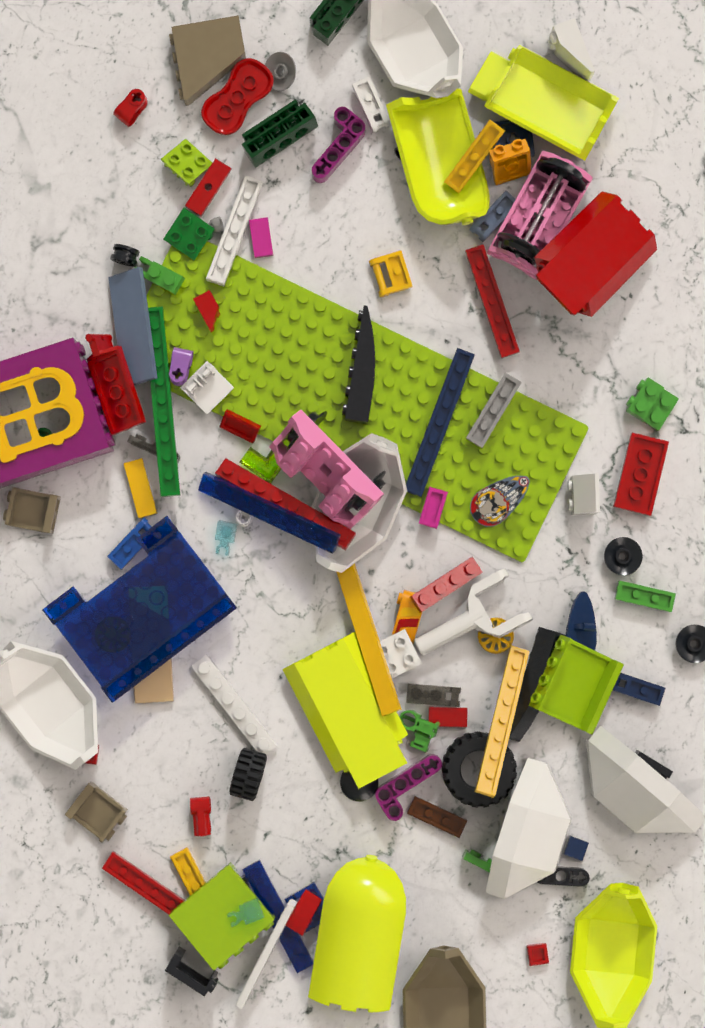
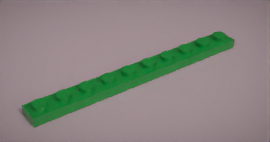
(163, 409)

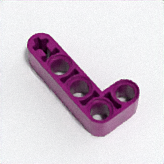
(335, 148)
(411, 782)

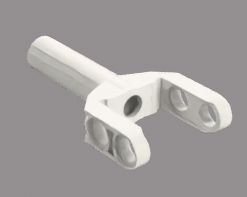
(474, 618)

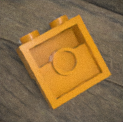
(510, 161)

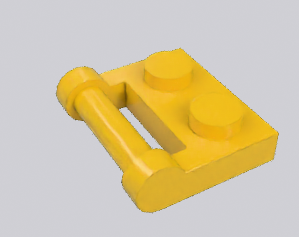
(396, 270)

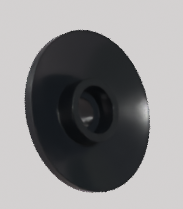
(632, 553)
(683, 647)
(351, 790)

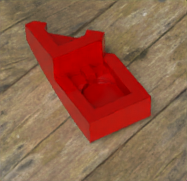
(208, 308)

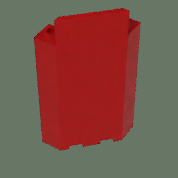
(594, 255)

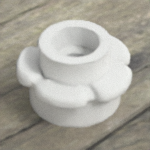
(243, 522)

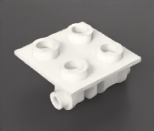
(207, 387)
(399, 653)

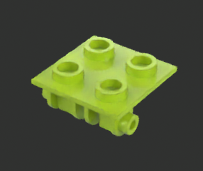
(186, 162)

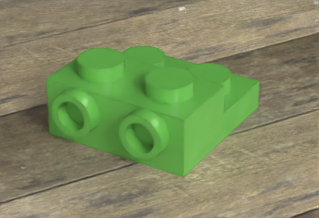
(651, 403)

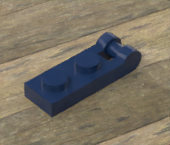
(640, 689)

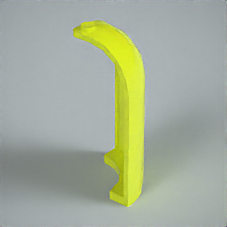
(431, 142)
(359, 937)

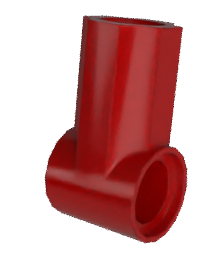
(201, 810)

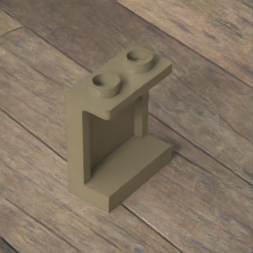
(31, 510)
(97, 812)

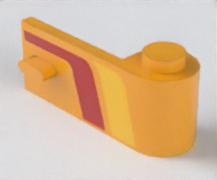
(408, 615)

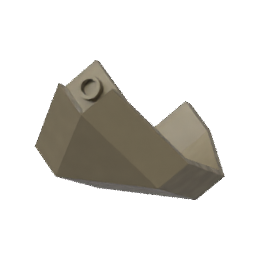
(444, 993)

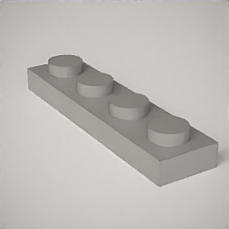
(493, 410)

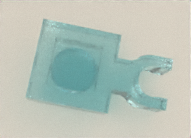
(225, 534)
(249, 912)

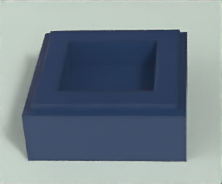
(576, 848)

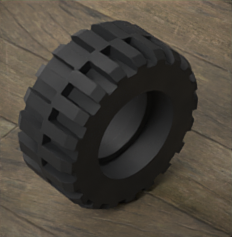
(452, 771)

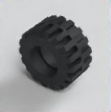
(248, 774)

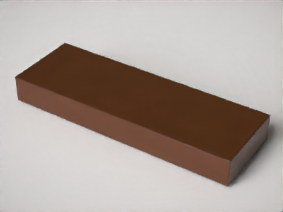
(437, 816)

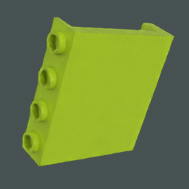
(576, 684)
(206, 921)

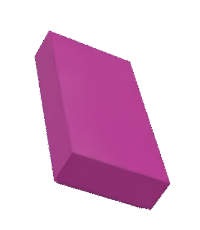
(261, 237)
(433, 507)

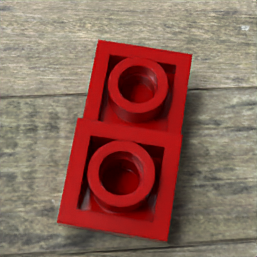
(303, 912)

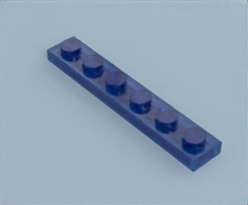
(271, 900)

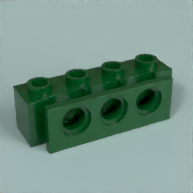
(329, 24)
(288, 132)

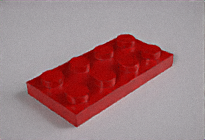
(641, 474)

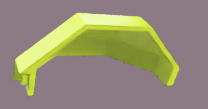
(614, 954)

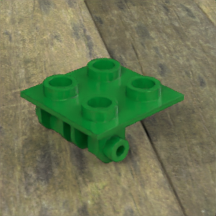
(189, 234)

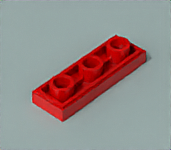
(213, 177)

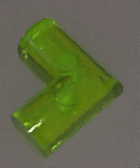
(262, 466)

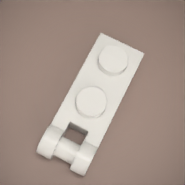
(371, 104)

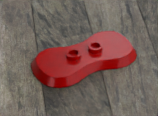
(247, 84)

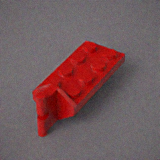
(114, 384)

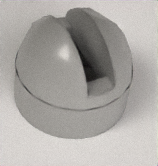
(217, 224)

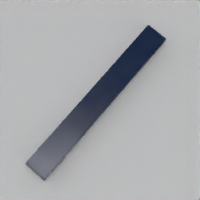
(439, 422)

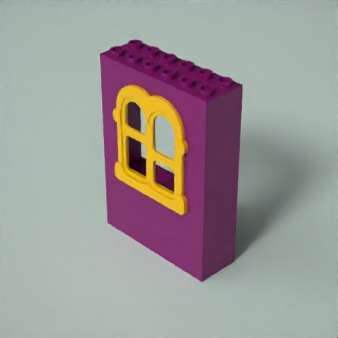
(87, 431)

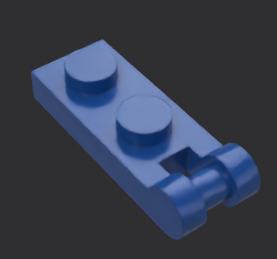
(129, 546)

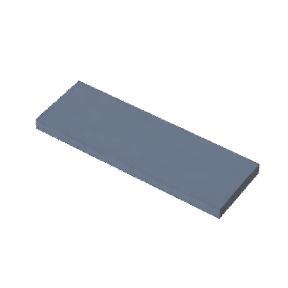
(133, 323)

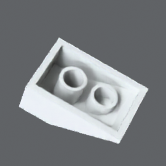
(570, 49)

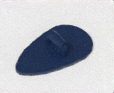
(581, 622)

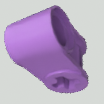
(180, 362)

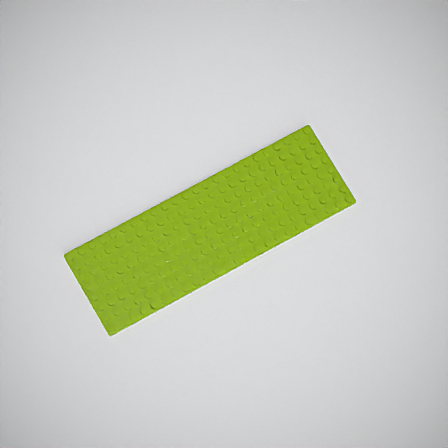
(295, 353)

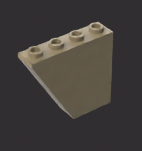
(205, 54)

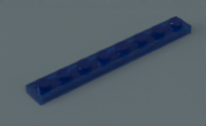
(269, 512)

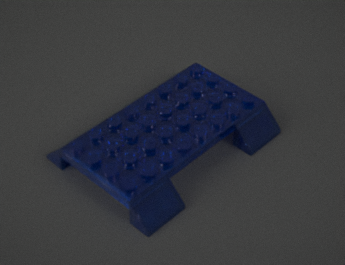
(142, 614)

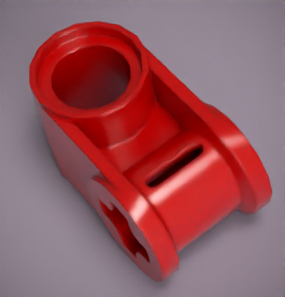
(130, 109)

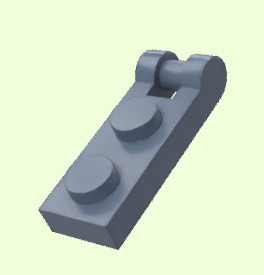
(494, 217)

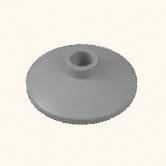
(276, 64)

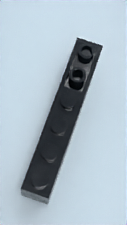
(362, 373)
(541, 651)

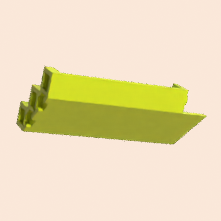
(544, 99)
(345, 712)

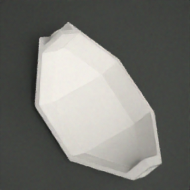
(415, 46)
(372, 457)
(48, 704)
(636, 790)
(530, 833)

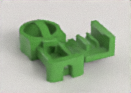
(423, 727)

